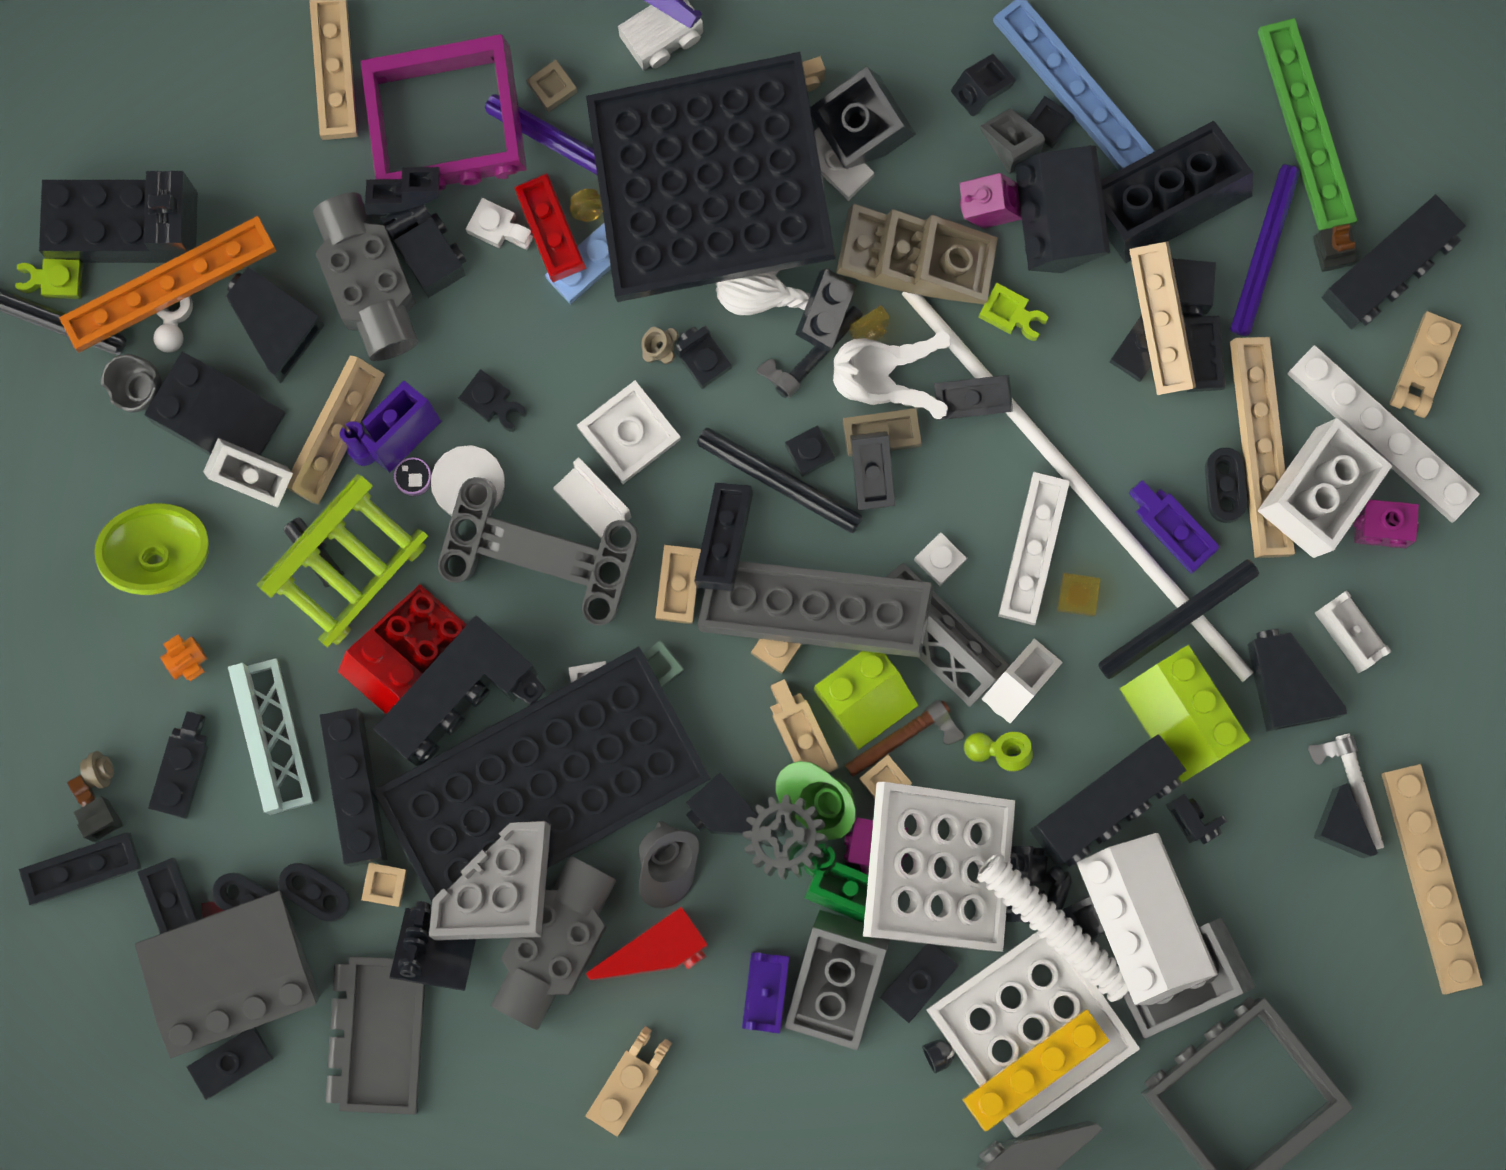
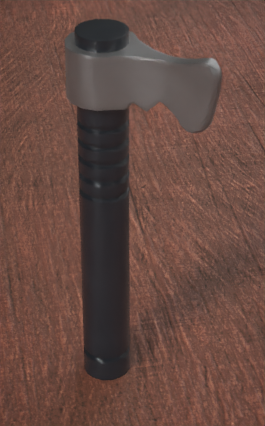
(789, 383)

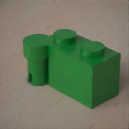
(837, 886)

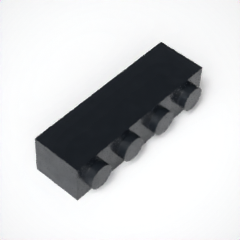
(1393, 262)
(353, 787)

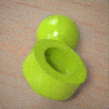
(980, 747)

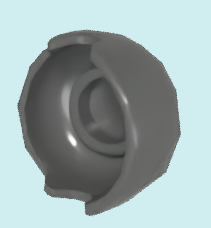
(131, 382)

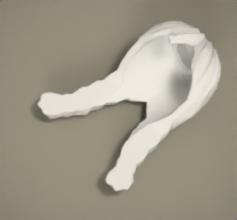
(758, 294)
(864, 368)

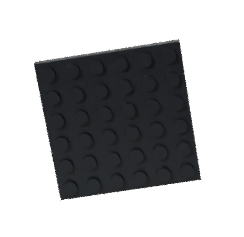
(709, 177)

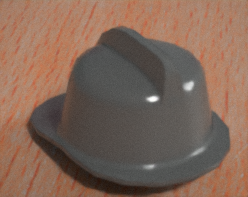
(667, 865)

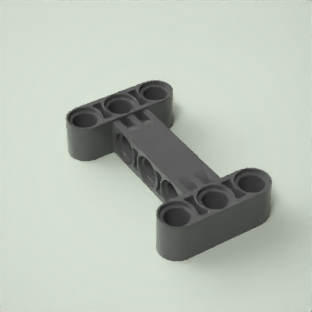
(536, 550)

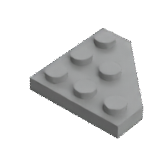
(498, 890)

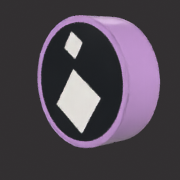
(412, 476)

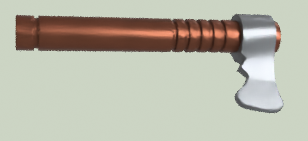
(935, 713)

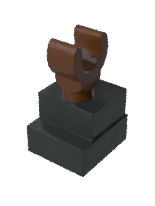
(1335, 247)
(96, 816)

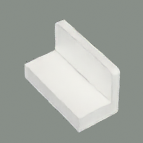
(591, 498)

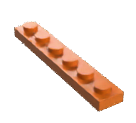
(167, 284)

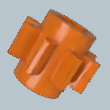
(183, 657)

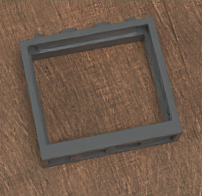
(1218, 1034)

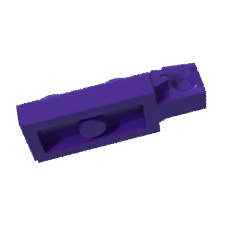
(1173, 526)

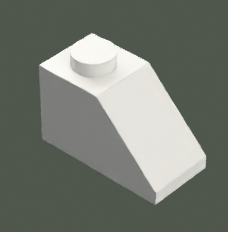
(1022, 681)

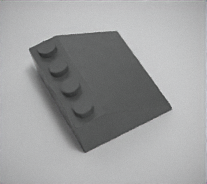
(226, 974)

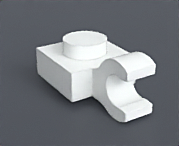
(495, 224)

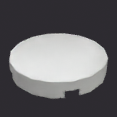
(460, 465)

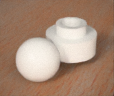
(169, 336)

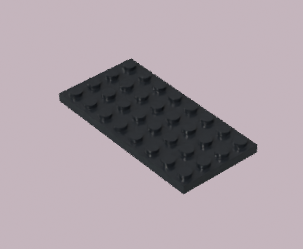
(573, 759)

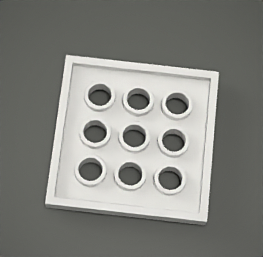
(922, 884)
(1036, 1002)

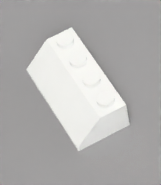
(1147, 919)

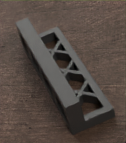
(962, 644)

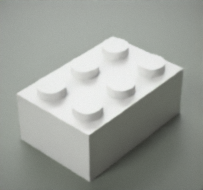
(1325, 488)

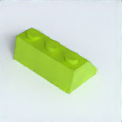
(1186, 711)

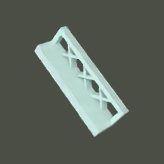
(257, 740)

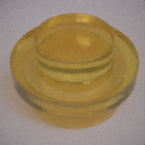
(586, 205)

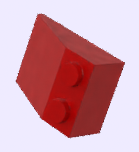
(660, 948)

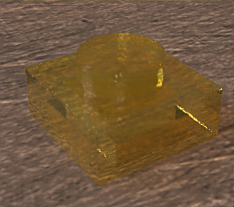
(871, 325)
(1078, 594)

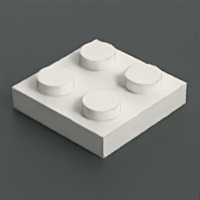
(629, 432)

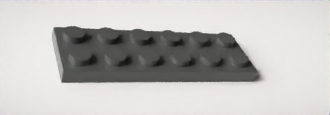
(821, 609)

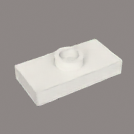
(846, 181)

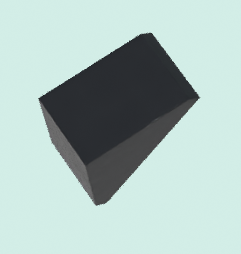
(1344, 826)

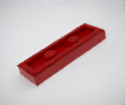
(550, 228)

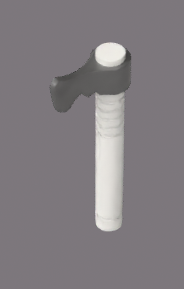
(1346, 748)

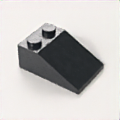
(207, 405)

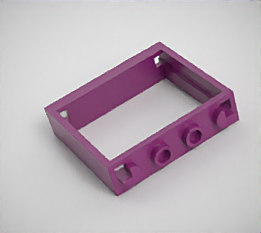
(438, 60)

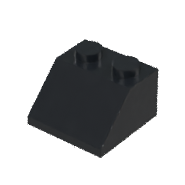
(861, 120)

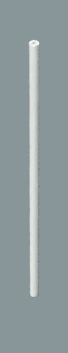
(1084, 491)

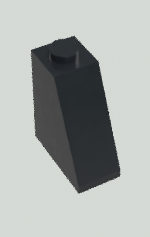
(273, 320)
(1289, 683)

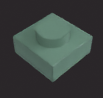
(663, 663)

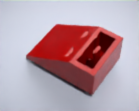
(400, 648)

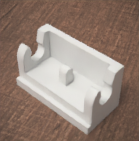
(1352, 632)

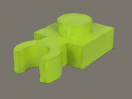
(56, 279)
(1007, 309)

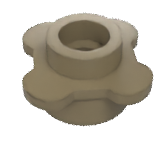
(652, 341)

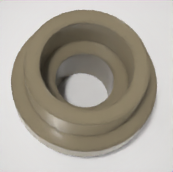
(97, 770)

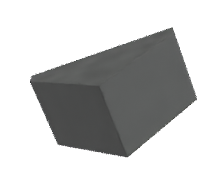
(1012, 138)

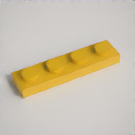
(1035, 1070)

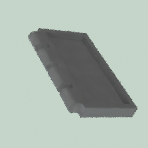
(379, 1041)

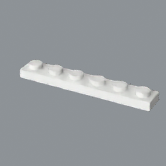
(1383, 433)

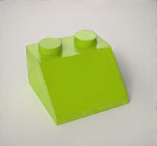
(866, 696)

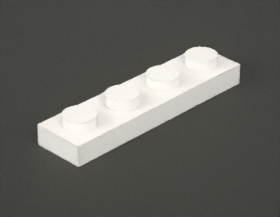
(1033, 548)

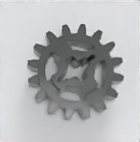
(769, 835)

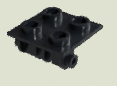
(430, 960)

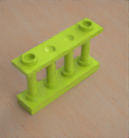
(306, 553)

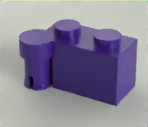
(393, 427)

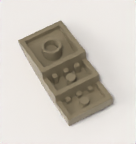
(917, 255)

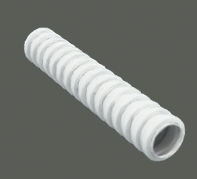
(1053, 926)

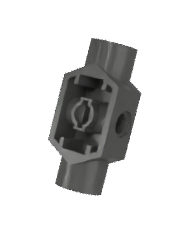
(365, 276)
(555, 961)

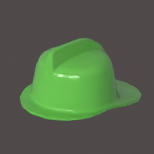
(819, 789)

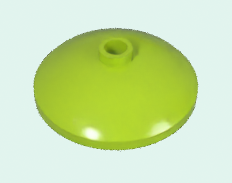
(151, 549)

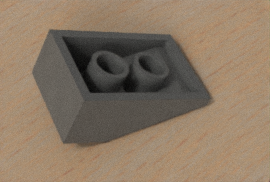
(836, 981)
(1230, 982)
(1039, 1150)

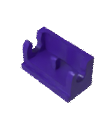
(765, 992)

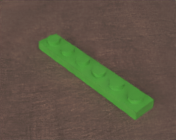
(1307, 124)

